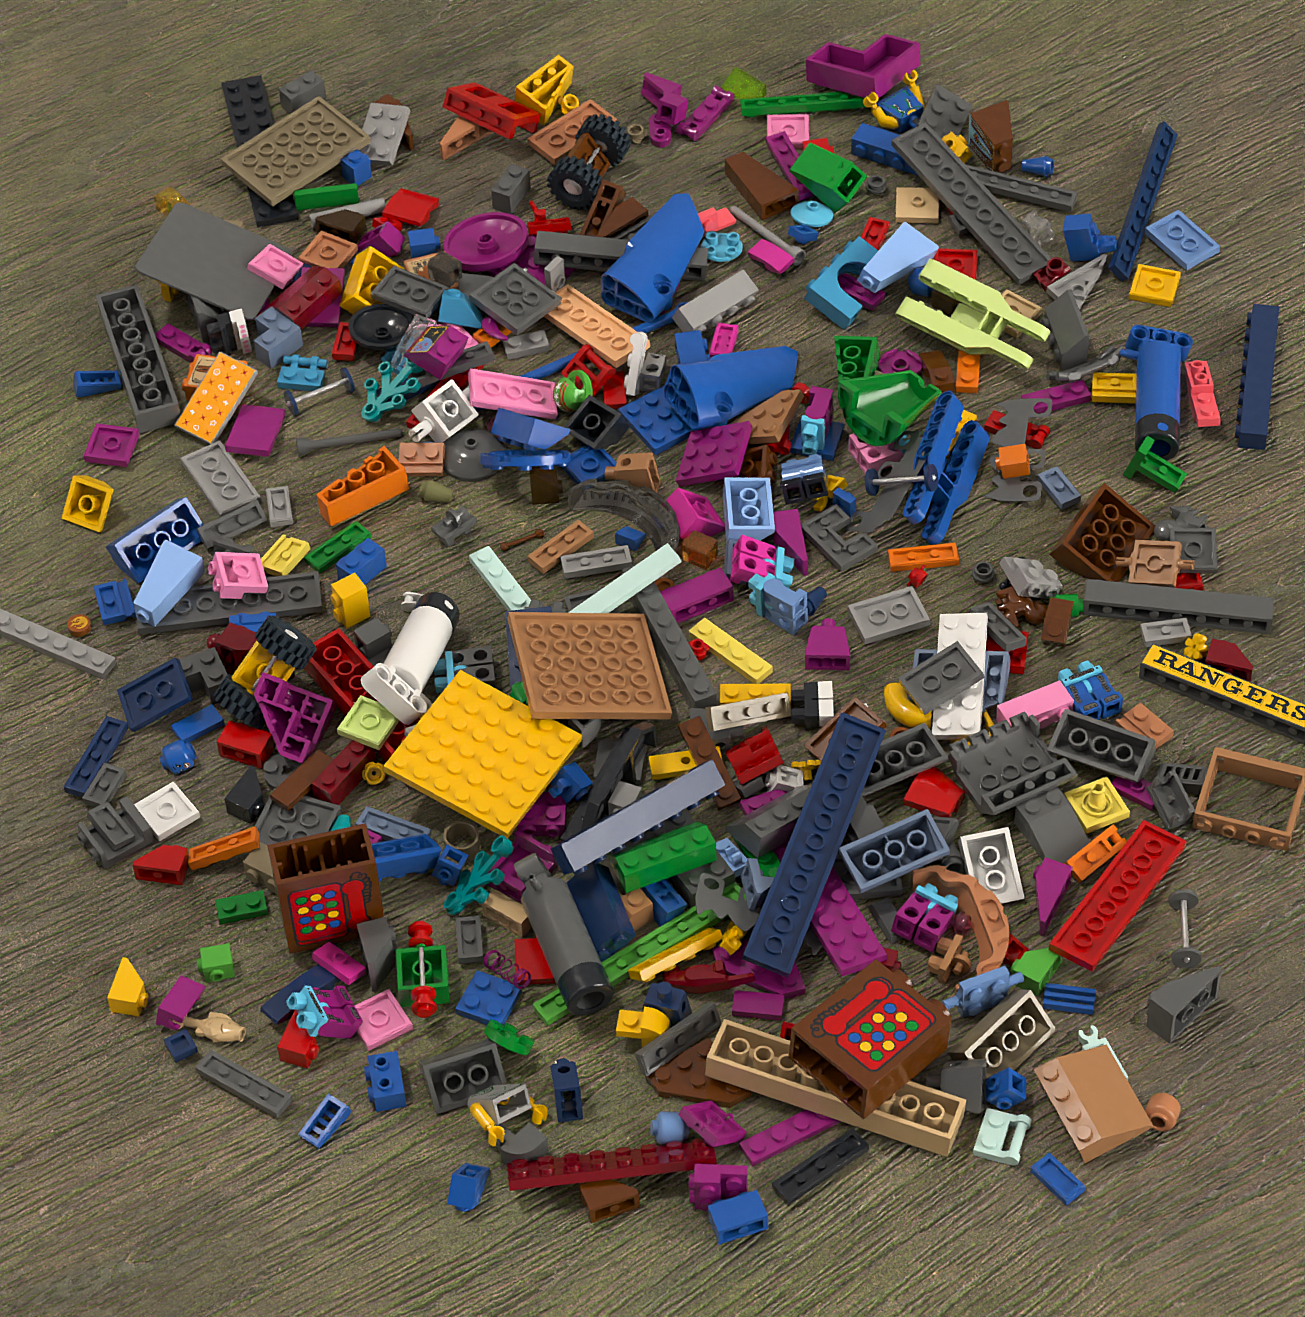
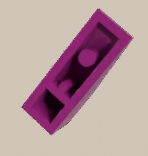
(789, 536)
(1050, 887)

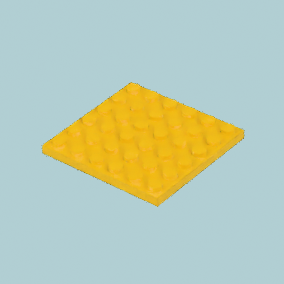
(482, 754)

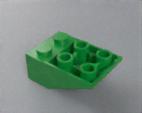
(828, 176)

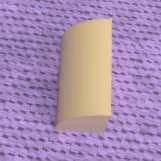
(506, 913)

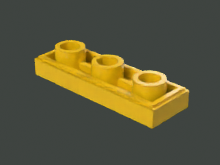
(672, 764)

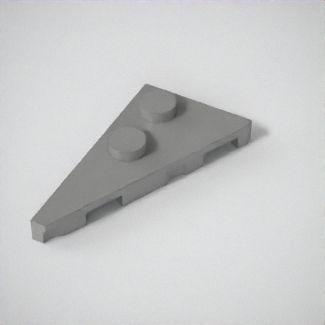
(1080, 280)

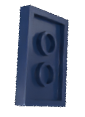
(154, 694)

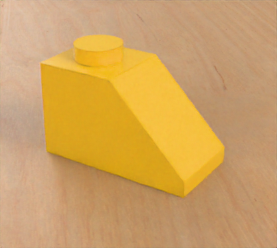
(127, 991)

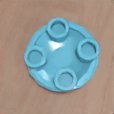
(722, 246)

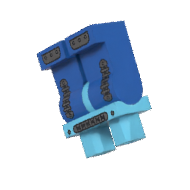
(1091, 691)

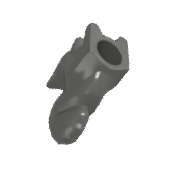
(1184, 517)

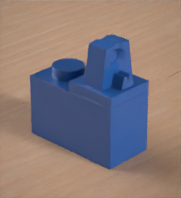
(1084, 238)

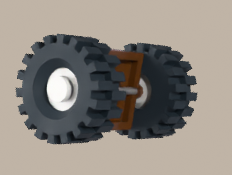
(596, 148)

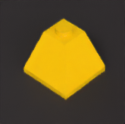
(87, 502)

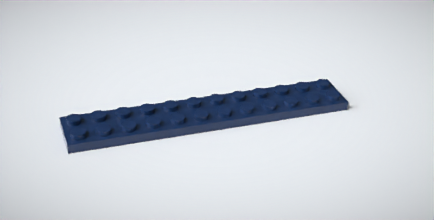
(814, 845)

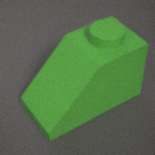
(1036, 968)

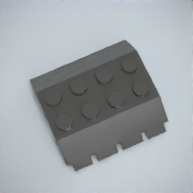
(1007, 765)

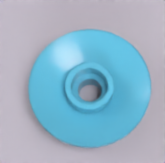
(811, 214)

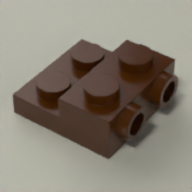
(758, 463)

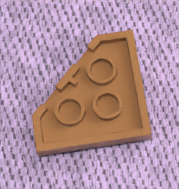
(772, 416)

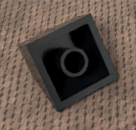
(597, 424)

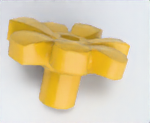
(1196, 647)
(806, 767)

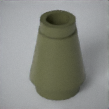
(435, 492)

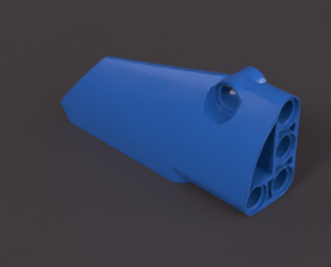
(654, 261)
(728, 384)

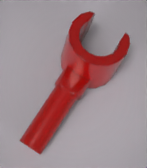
(539, 214)

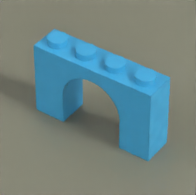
(826, 292)

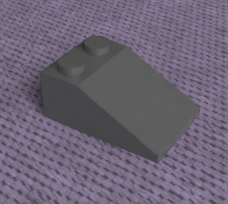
(1051, 826)
(1181, 1002)

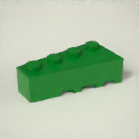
(856, 357)

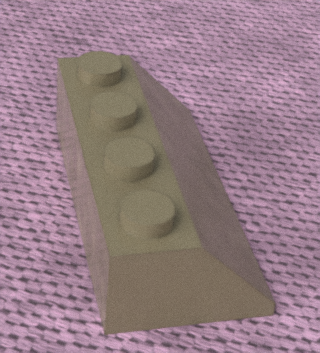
(1006, 1033)

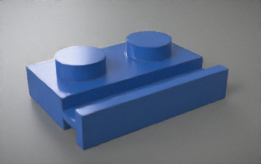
(114, 601)

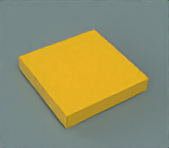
(1154, 285)

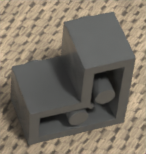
(374, 641)
(204, 672)

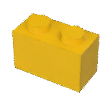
(350, 600)

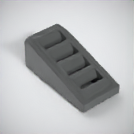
(1190, 771)

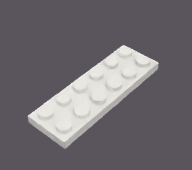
(962, 713)

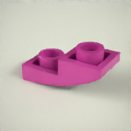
(772, 256)

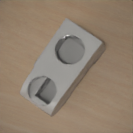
(652, 372)

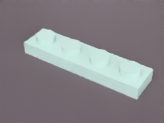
(499, 579)

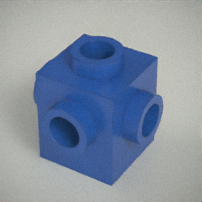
(1006, 1089)

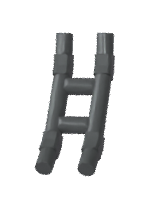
(1105, 359)

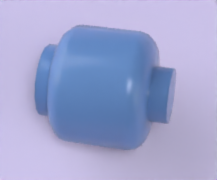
(669, 1128)

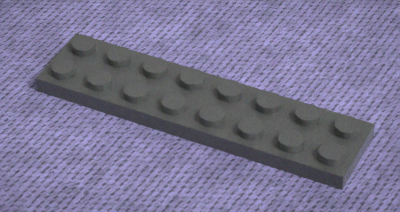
(203, 607)

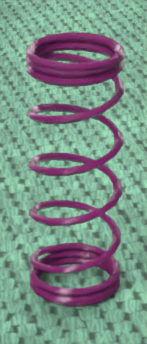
(515, 976)

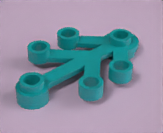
(376, 406)
(468, 880)

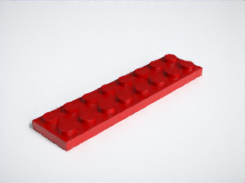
(1117, 895)

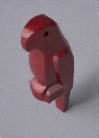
(705, 978)

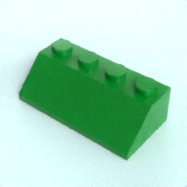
(663, 856)

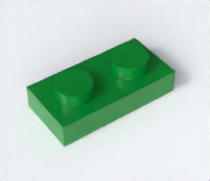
(241, 907)

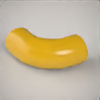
(901, 707)

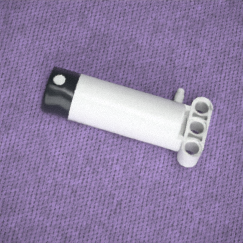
(413, 657)

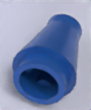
(1040, 166)

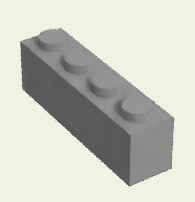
(716, 303)

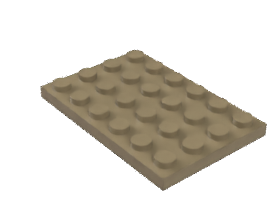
(295, 150)

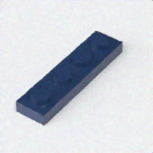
(97, 753)

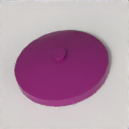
(487, 241)

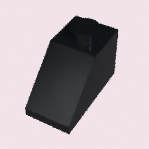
(245, 798)

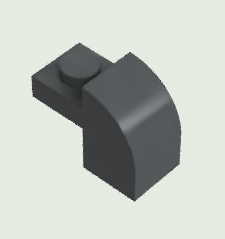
(526, 1144)

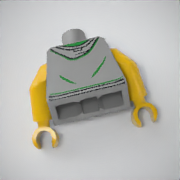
(500, 1104)

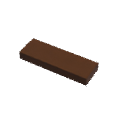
(300, 781)

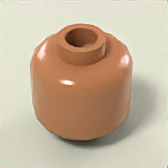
(1163, 1111)

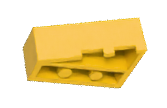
(545, 87)

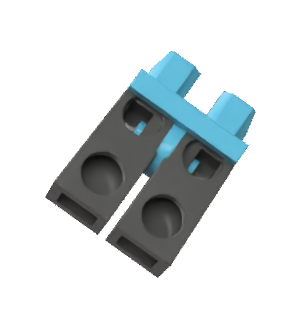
(474, 661)

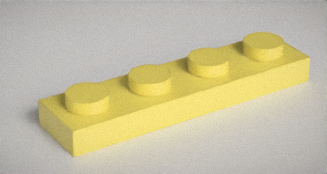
(731, 651)

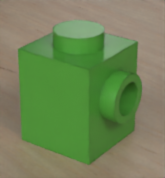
(216, 963)

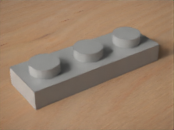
(596, 561)

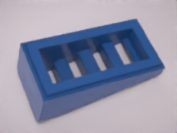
(89, 383)
(323, 1109)

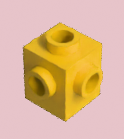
(958, 146)

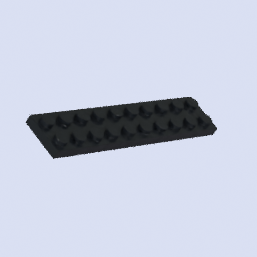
(250, 116)

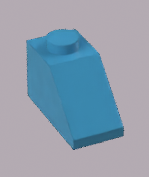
(458, 309)

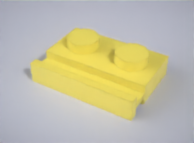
(284, 555)

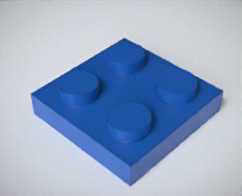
(488, 999)

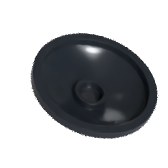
(379, 326)

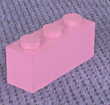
(1044, 703)

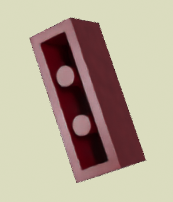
(343, 773)

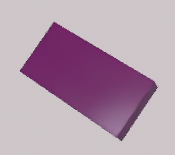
(758, 1005)

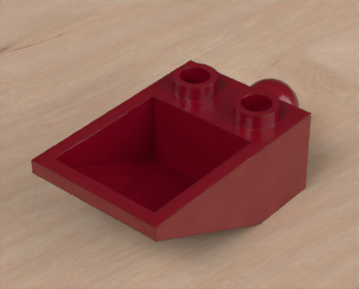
(233, 646)

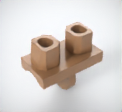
(953, 959)

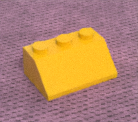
(366, 273)

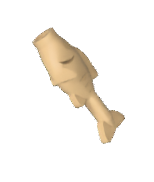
(215, 1027)

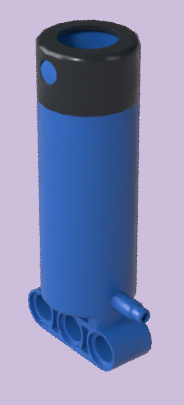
(1157, 385)

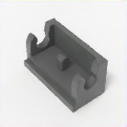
(1171, 800)

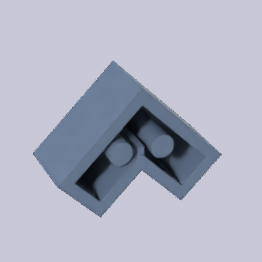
(276, 337)

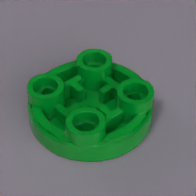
(508, 1038)

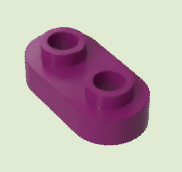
(659, 132)

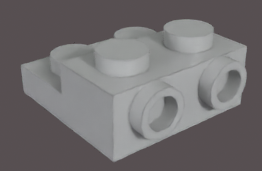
(1030, 578)

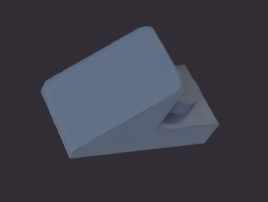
(755, 884)

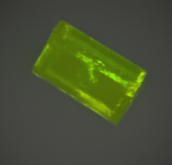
(744, 85)

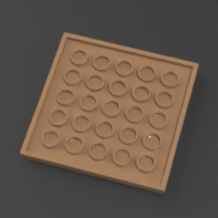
(588, 666)

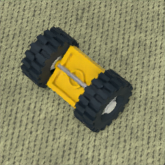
(277, 653)

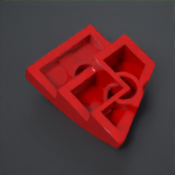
(754, 756)
(934, 792)

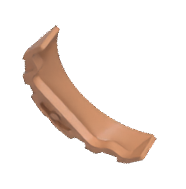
(981, 904)

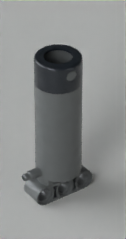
(563, 939)

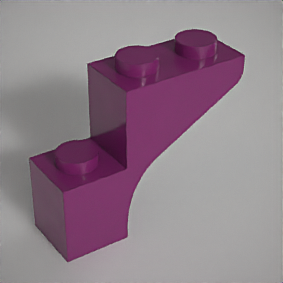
(665, 96)

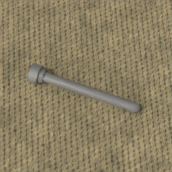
(796, 252)

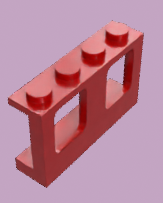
(490, 109)

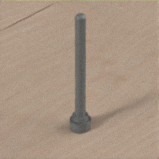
(305, 445)

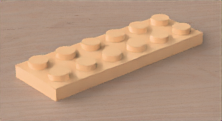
(593, 326)

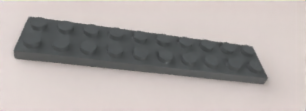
(971, 202)

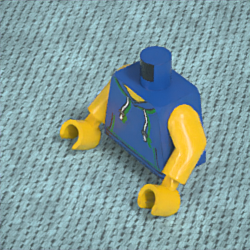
(901, 109)

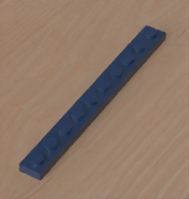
(1143, 201)

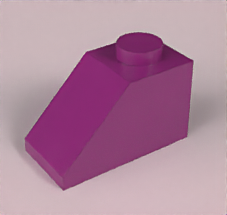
(384, 239)

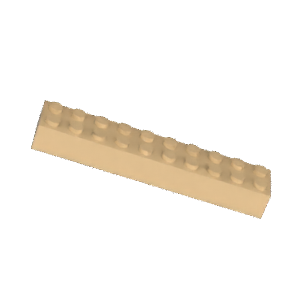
(762, 1065)

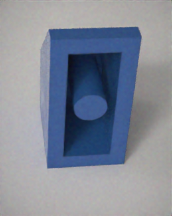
(467, 1186)

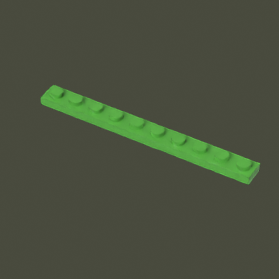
(673, 932)

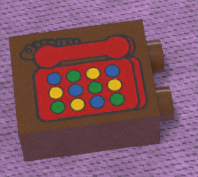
(325, 886)
(870, 1038)

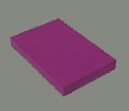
(331, 315)
(255, 430)

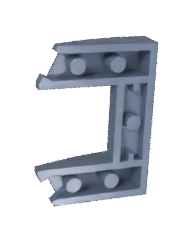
(995, 676)

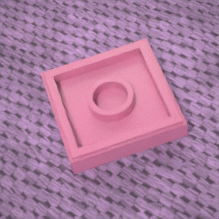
(794, 125)
(275, 266)
(381, 1019)

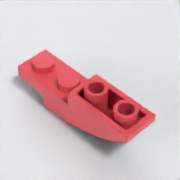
(1200, 394)

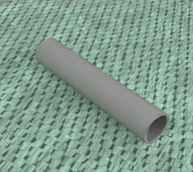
(366, 208)

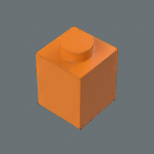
(1013, 461)

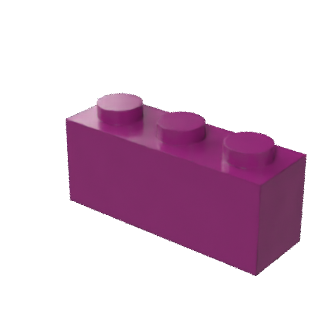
(698, 595)

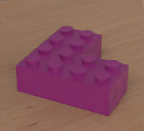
(864, 71)

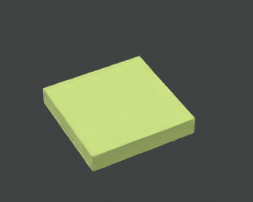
(368, 723)

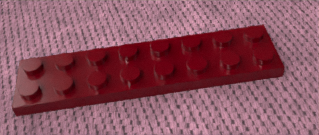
(609, 1165)

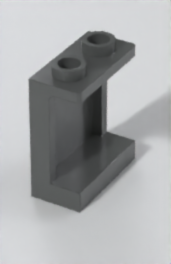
(98, 847)

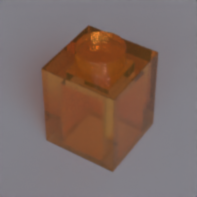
(699, 549)

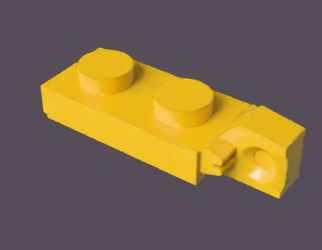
(732, 938)

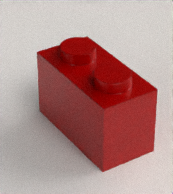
(245, 744)

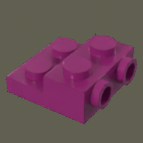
(545, 817)
(716, 1183)

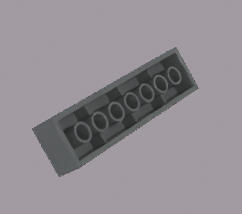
(138, 358)

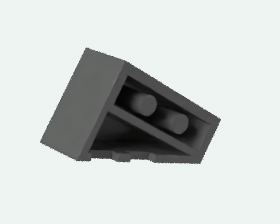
(864, 821)

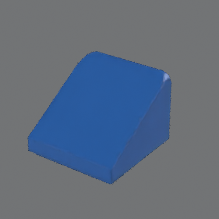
(629, 537)

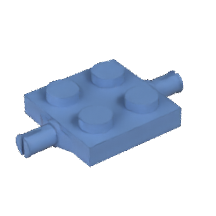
(983, 991)

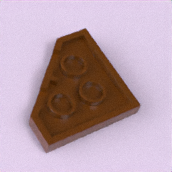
(686, 1078)

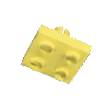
(1097, 805)

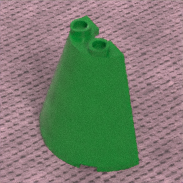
(884, 404)

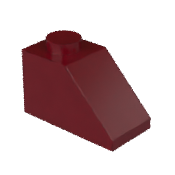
(1229, 659)

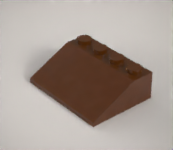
(1100, 534)

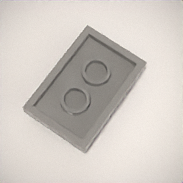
(385, 127)
(888, 615)

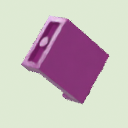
(523, 847)

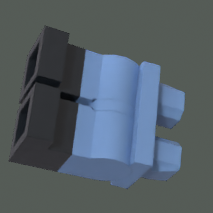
(803, 475)

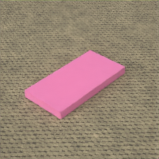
(512, 393)

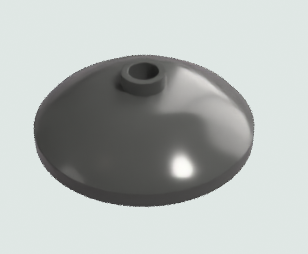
(464, 452)

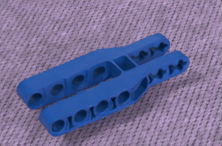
(960, 473)

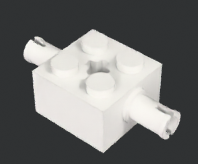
(443, 413)

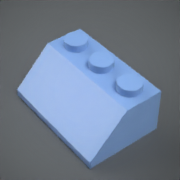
(748, 508)

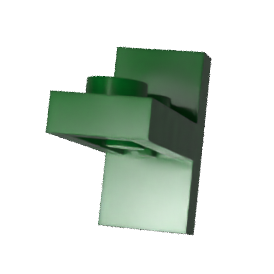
(1155, 467)

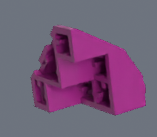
(293, 716)

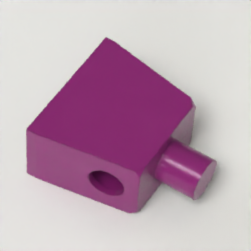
(827, 647)

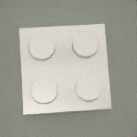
(167, 811)

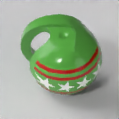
(566, 394)

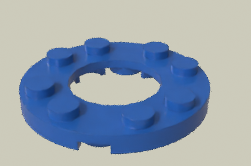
(525, 459)

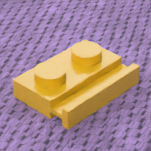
(1114, 387)

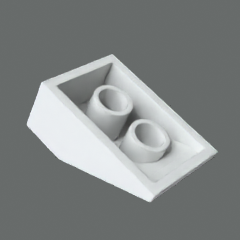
(992, 861)

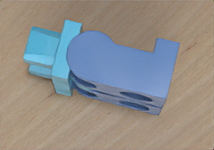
(779, 603)

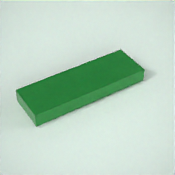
(326, 196)
(337, 547)

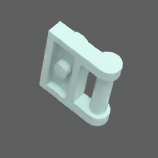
(993, 1135)

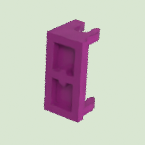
(179, 1002)

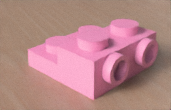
(237, 574)

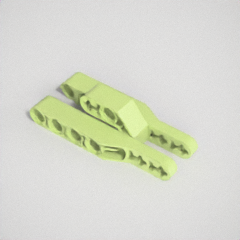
(967, 327)

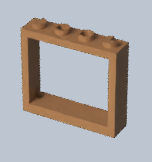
(1258, 769)

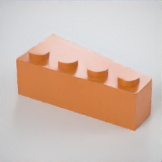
(363, 488)

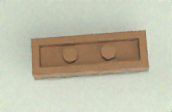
(562, 544)

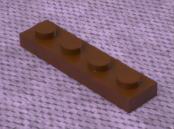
(702, 750)

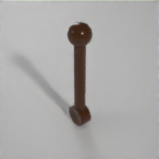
(539, 533)

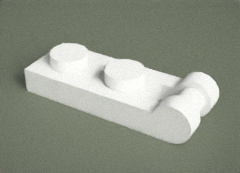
(635, 362)

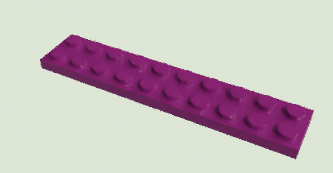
(836, 918)

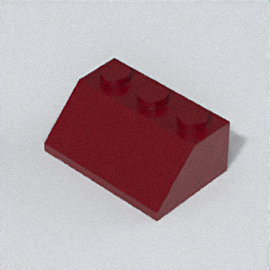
(308, 296)

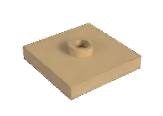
(916, 205)

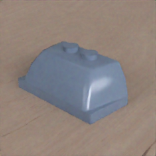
(894, 851)

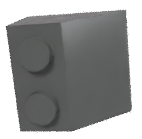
(377, 949)

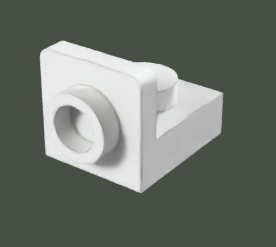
(783, 778)

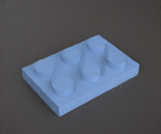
(1182, 240)

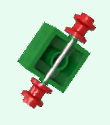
(422, 972)

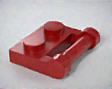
(586, 351)

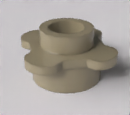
(636, 133)

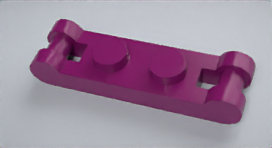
(706, 113)

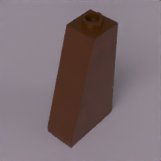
(759, 186)

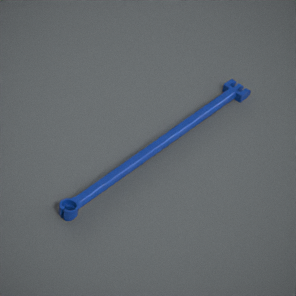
(560, 364)

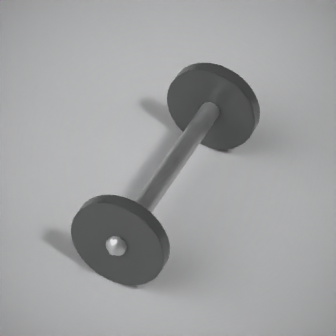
(1186, 956)

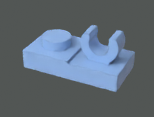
(731, 855)

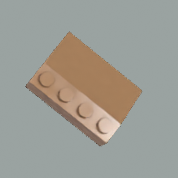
(1093, 1100)

